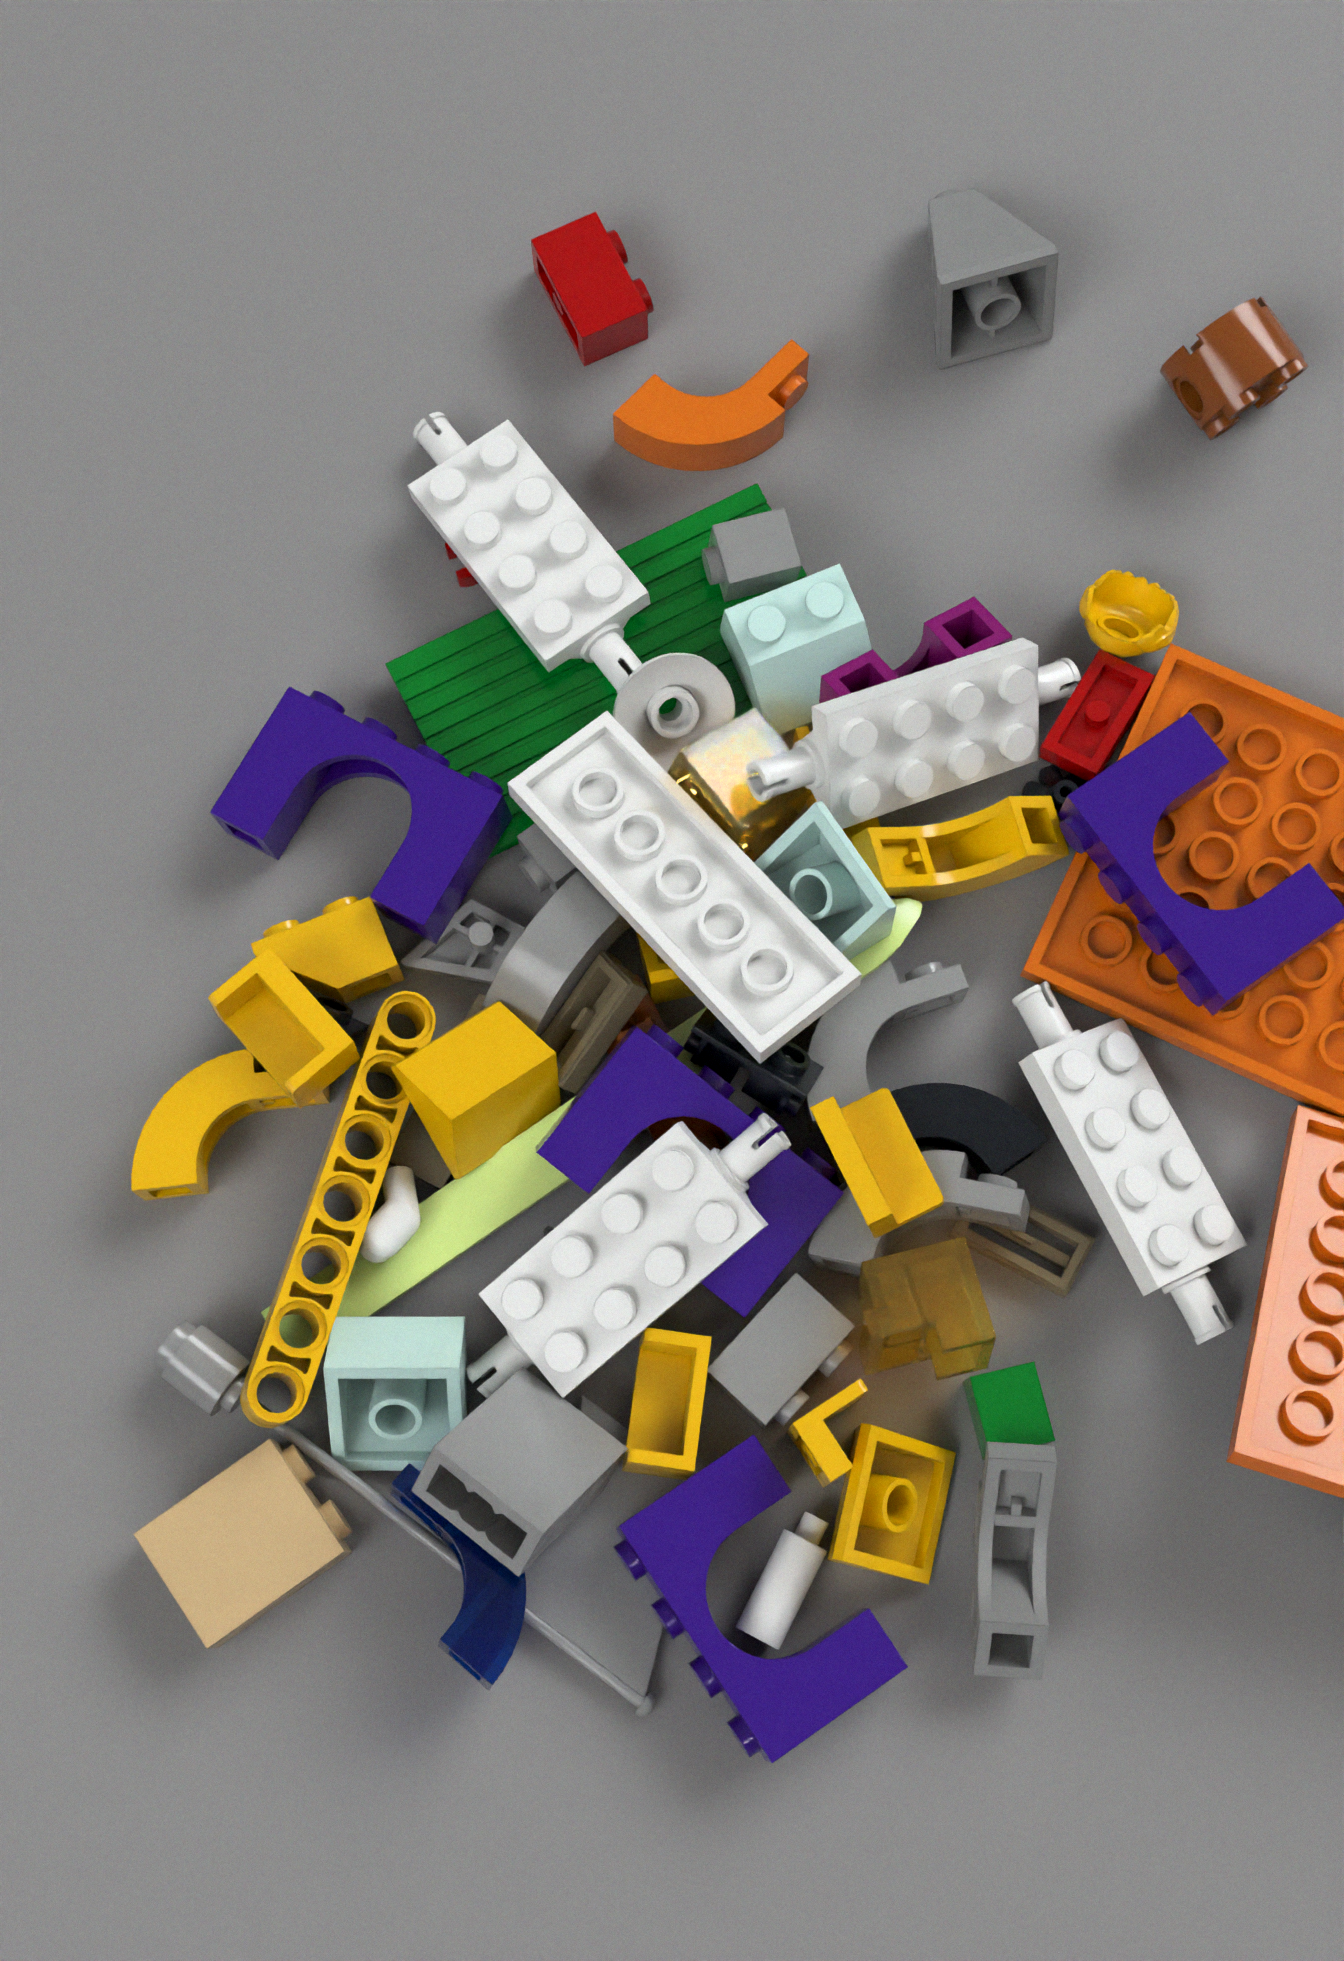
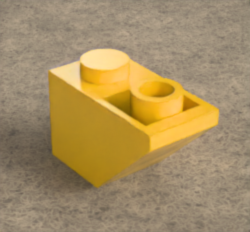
(338, 952)

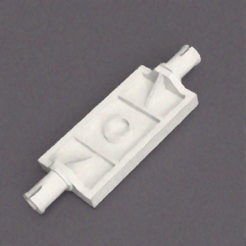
(530, 547)
(920, 733)
(1131, 1157)
(625, 1256)

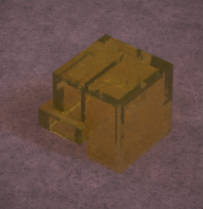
(716, 780)
(924, 1307)

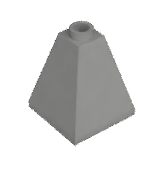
(987, 279)

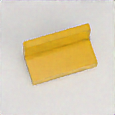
(879, 1160)
(816, 1440)

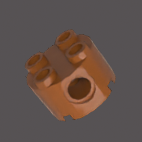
(1233, 365)

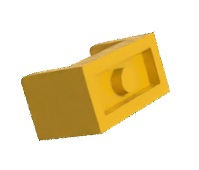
(284, 1027)
(667, 1404)

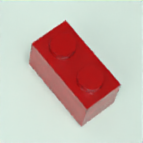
(592, 288)

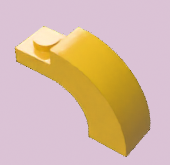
(966, 851)
(194, 1115)

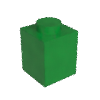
(1008, 1407)

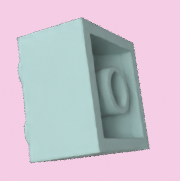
(791, 640)
(394, 1388)

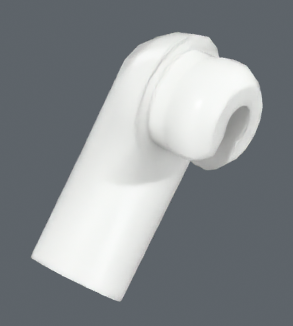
(395, 1220)

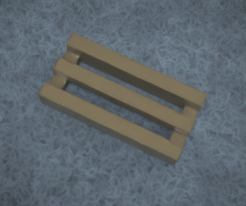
(591, 1024)
(1024, 1267)

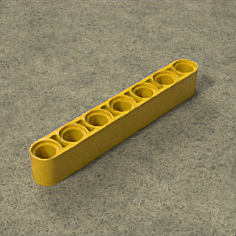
(325, 1235)

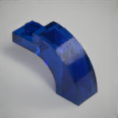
(492, 1594)

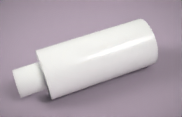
(784, 1582)

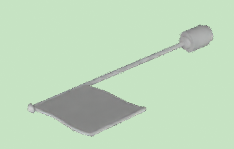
(573, 1590)

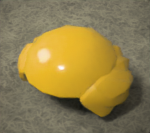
(1128, 614)

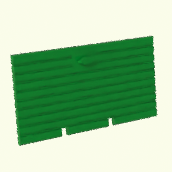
(499, 710)

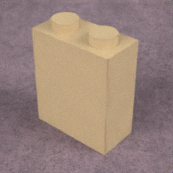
(245, 1541)

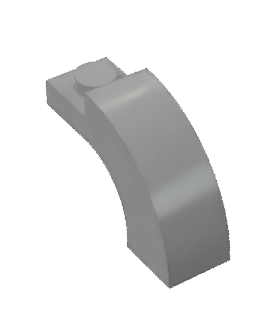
(555, 952)
(863, 1015)
(993, 1200)
(1010, 1560)

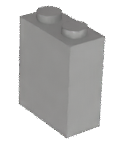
(519, 1470)

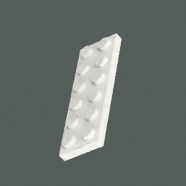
(684, 886)

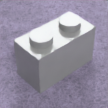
(781, 1352)

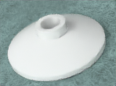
(702, 704)

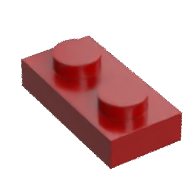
(1096, 716)

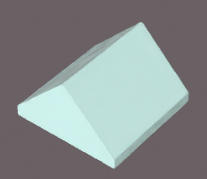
(829, 882)

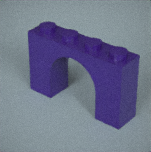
(315, 746)
(1213, 950)
(648, 1084)
(773, 1699)

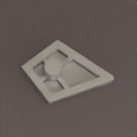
(469, 947)

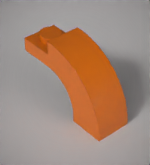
(712, 430)

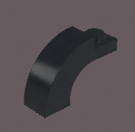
(966, 1121)

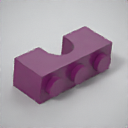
(944, 638)

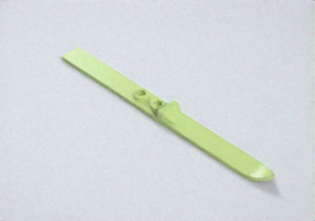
(502, 1190)

